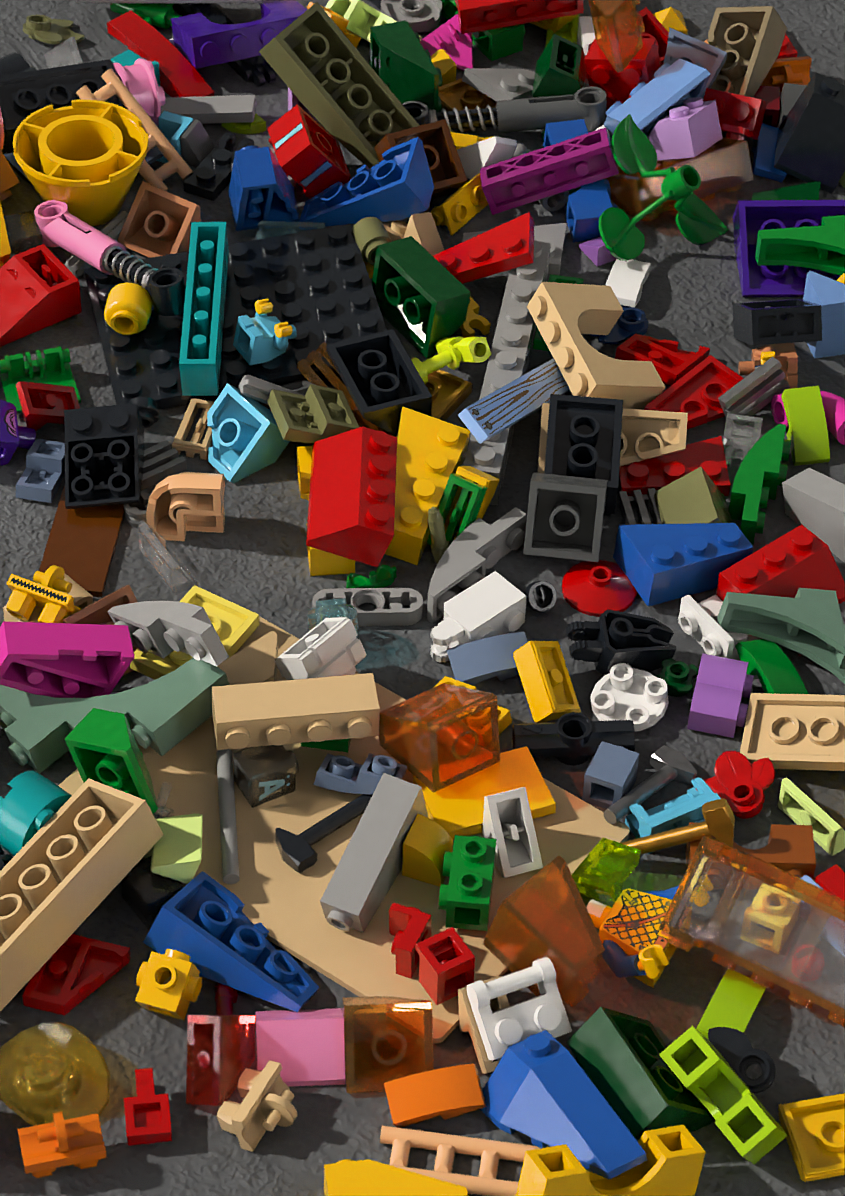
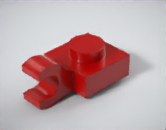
(147, 1114)

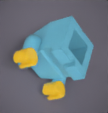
(262, 336)

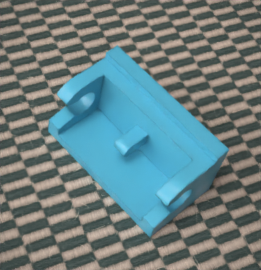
(671, 814)

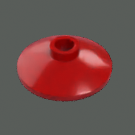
(598, 587)

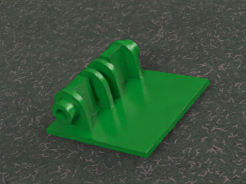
(50, 370)

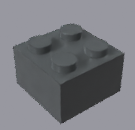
(565, 517)

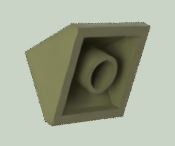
(692, 501)

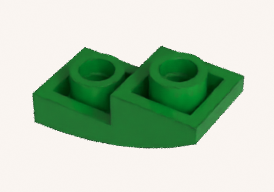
(771, 667)

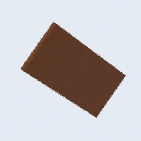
(84, 543)

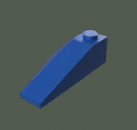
(226, 946)
(555, 1103)

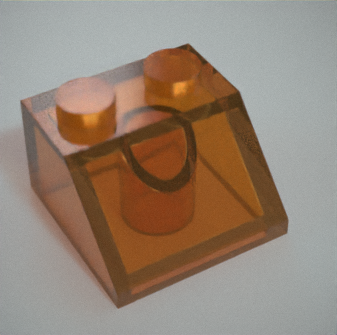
(617, 30)

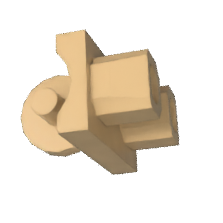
(264, 1106)

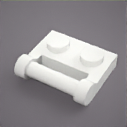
(523, 1019)

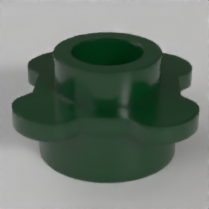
(678, 676)

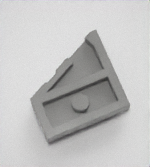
(501, 83)

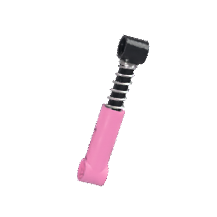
(109, 256)

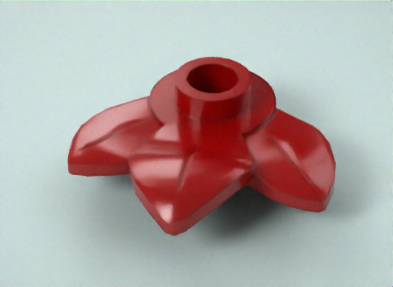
(740, 778)

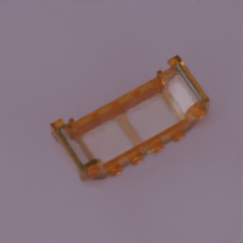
(764, 923)

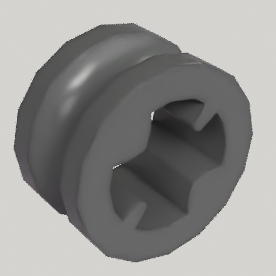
(132, 514)

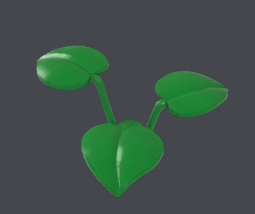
(694, 218)

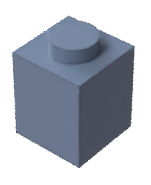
(610, 775)

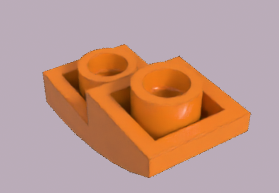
(434, 1093)

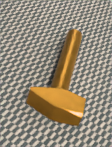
(718, 823)

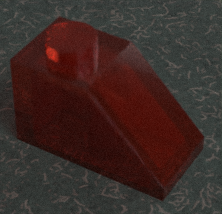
(217, 1055)

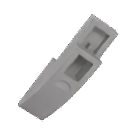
(470, 555)
(171, 627)

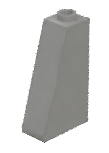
(819, 506)
(373, 854)

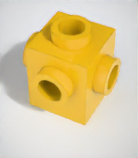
(168, 983)

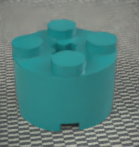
(27, 809)

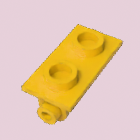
(461, 206)

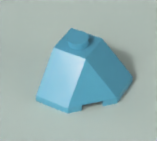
(242, 435)

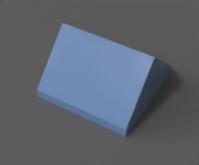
(831, 297)

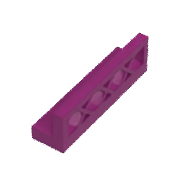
(548, 171)

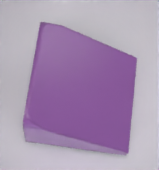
(597, 251)

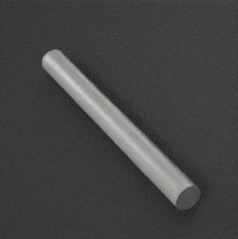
(227, 816)

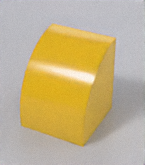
(425, 851)

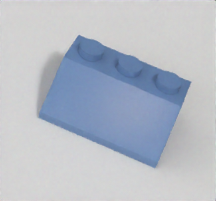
(654, 100)

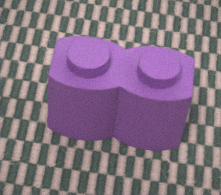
(718, 696)

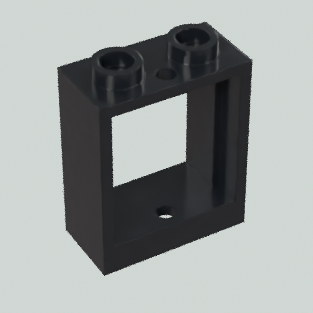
(781, 323)

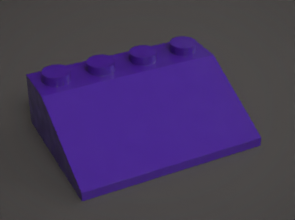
(775, 214)

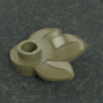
(50, 30)

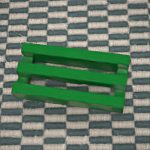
(472, 510)

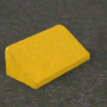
(545, 680)

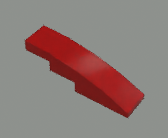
(177, 74)

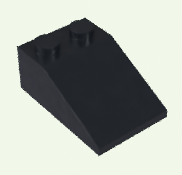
(585, 440)

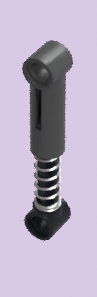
(521, 114)

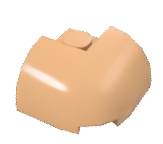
(187, 504)

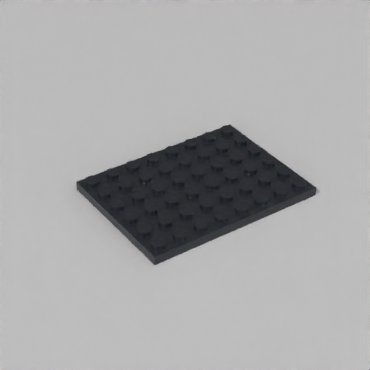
(308, 276)

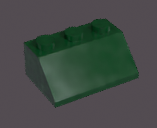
(418, 294)
(626, 1068)

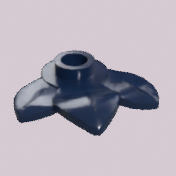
(629, 323)

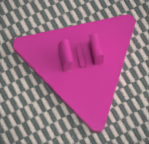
(454, 43)

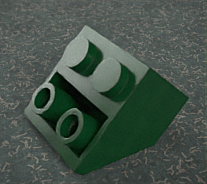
(560, 69)

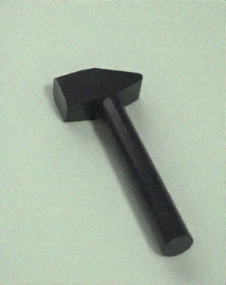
(297, 849)

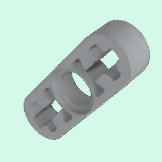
(394, 597)

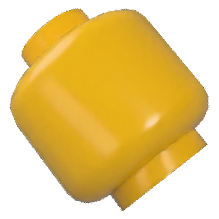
(128, 308)

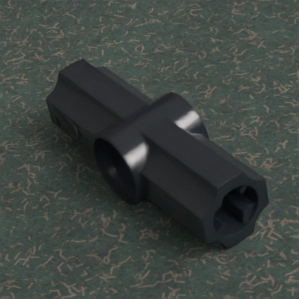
(572, 737)

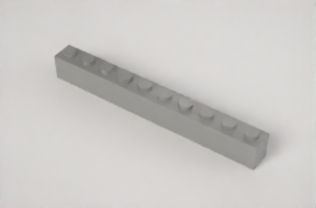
(509, 358)

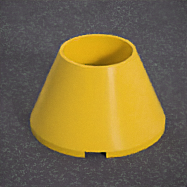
(82, 156)

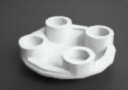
(631, 696)

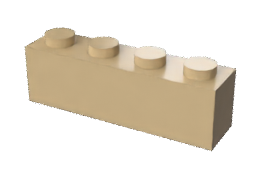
(295, 711)

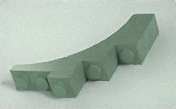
(804, 623)
(157, 713)

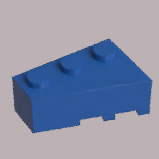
(260, 189)
(677, 558)

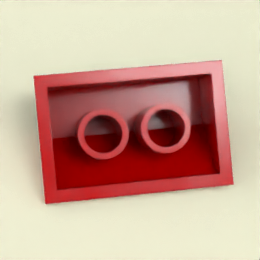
(783, 567)

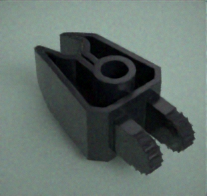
(621, 639)

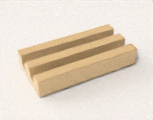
(194, 445)

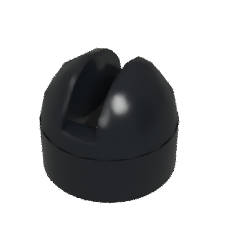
(545, 593)

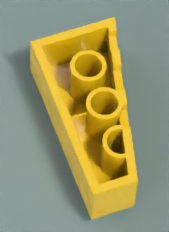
(425, 459)

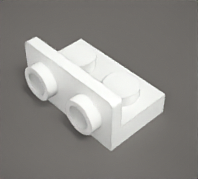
(701, 623)

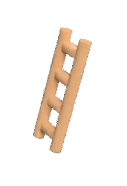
(155, 136)
(446, 1147)

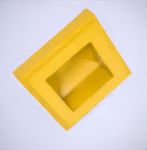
(671, 19)

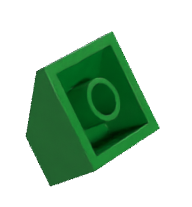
(109, 754)

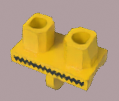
(46, 595)

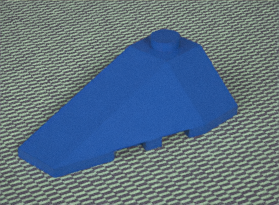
(387, 191)

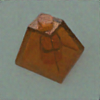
(385, 1040)

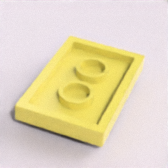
(231, 622)

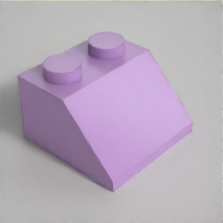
(687, 130)

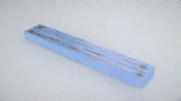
(513, 401)

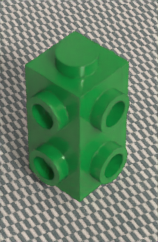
(470, 882)

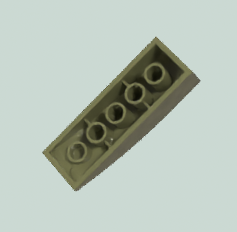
(336, 83)

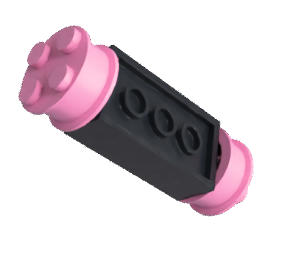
(33, 90)

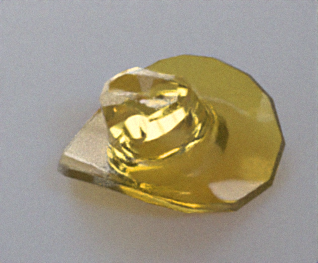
(53, 1072)

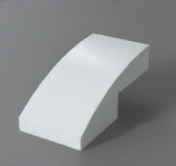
(627, 280)

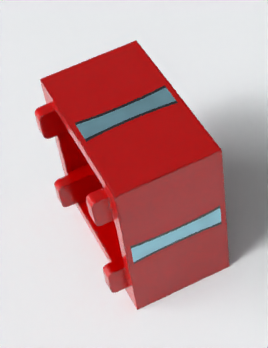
(307, 152)

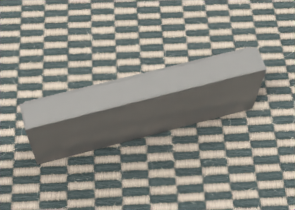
(214, 108)

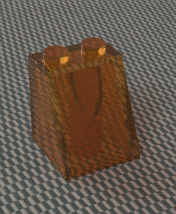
(443, 734)
(548, 921)

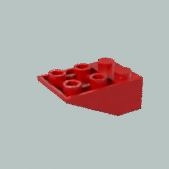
(35, 293)

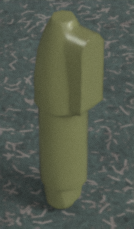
(437, 534)

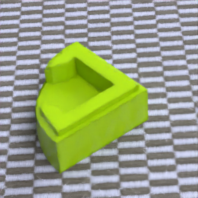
(254, 127)

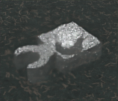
(740, 435)

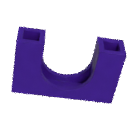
(213, 43)

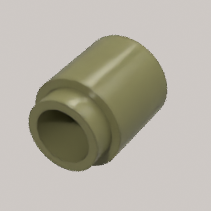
(368, 235)

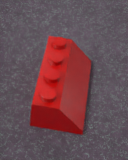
(353, 495)

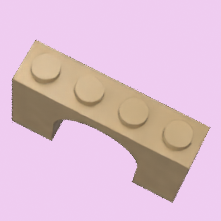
(570, 310)

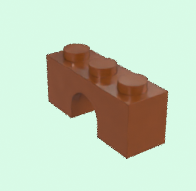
(787, 848)

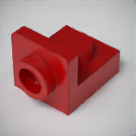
(409, 928)

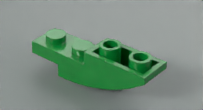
(758, 480)

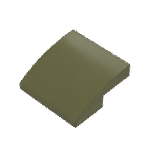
(313, 416)

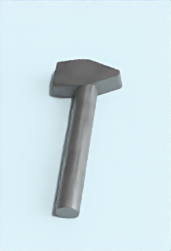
(669, 766)

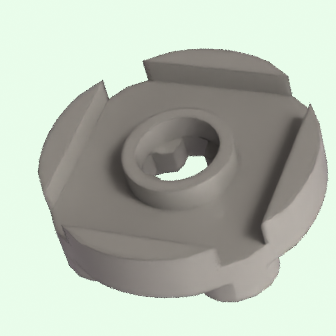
(420, 14)

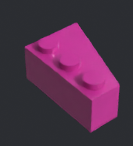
(64, 658)

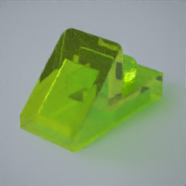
(605, 871)

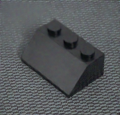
(380, 378)

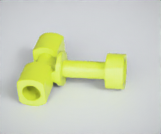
(453, 351)

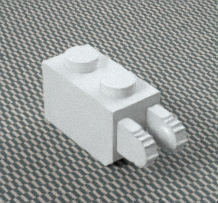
(478, 612)

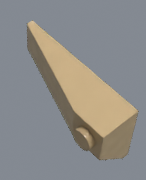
(643, 434)

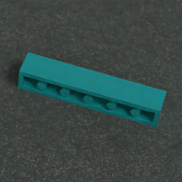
(204, 309)

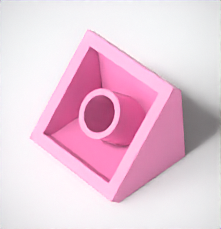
(305, 1044)

